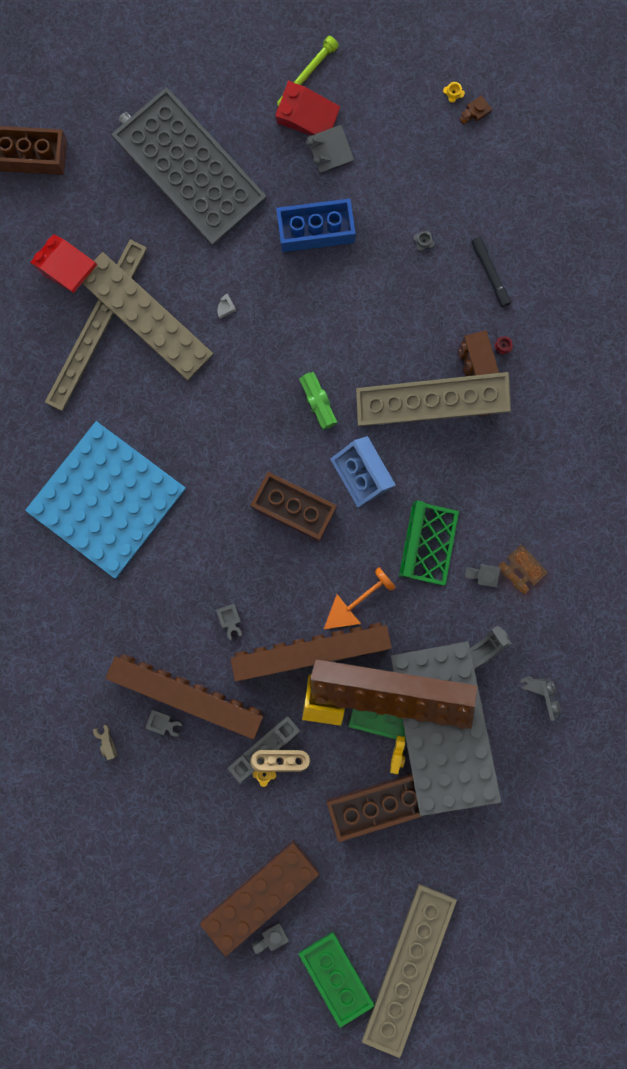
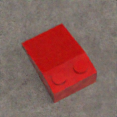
(306, 110)
(63, 263)

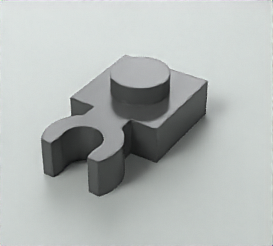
(229, 618)
(160, 722)

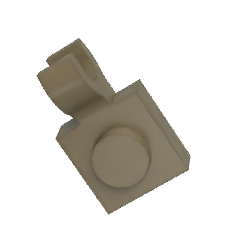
(107, 748)

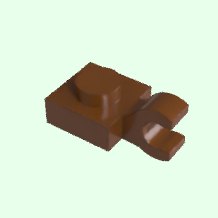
(476, 109)

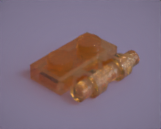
(527, 565)

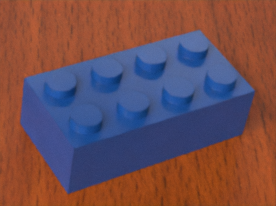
(316, 225)

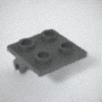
(330, 149)
(547, 689)

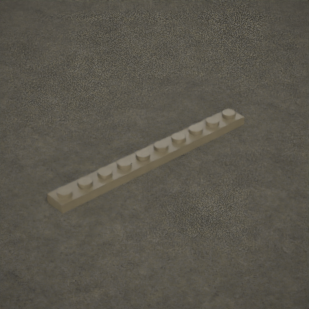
(91, 335)

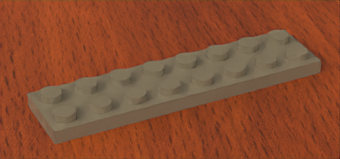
(146, 317)
(434, 399)
(409, 970)

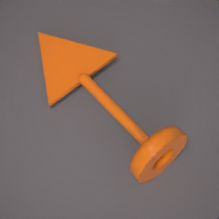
(341, 614)

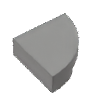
(225, 307)

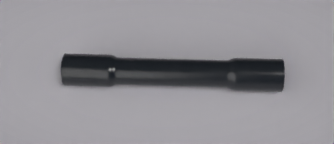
(482, 253)

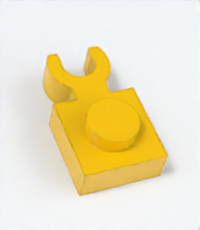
(397, 758)

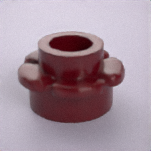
(508, 345)

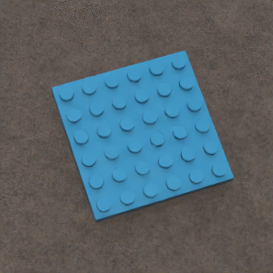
(105, 499)

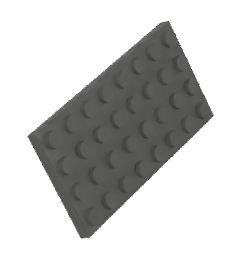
(189, 166)
(448, 763)

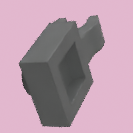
(486, 575)
(273, 937)

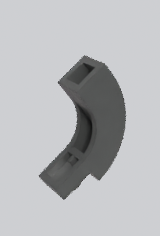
(489, 647)

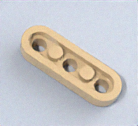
(287, 757)

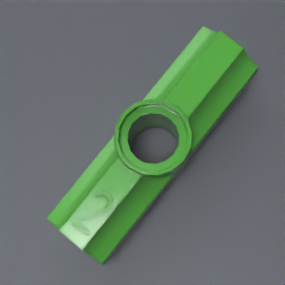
(318, 400)

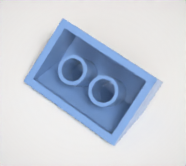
(362, 471)

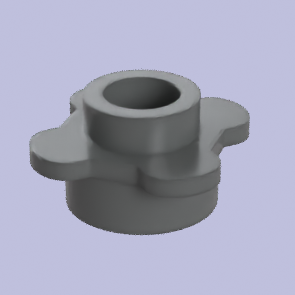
(425, 235)

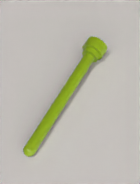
(329, 45)

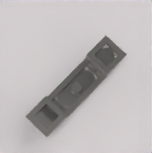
(273, 740)

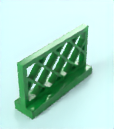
(413, 537)

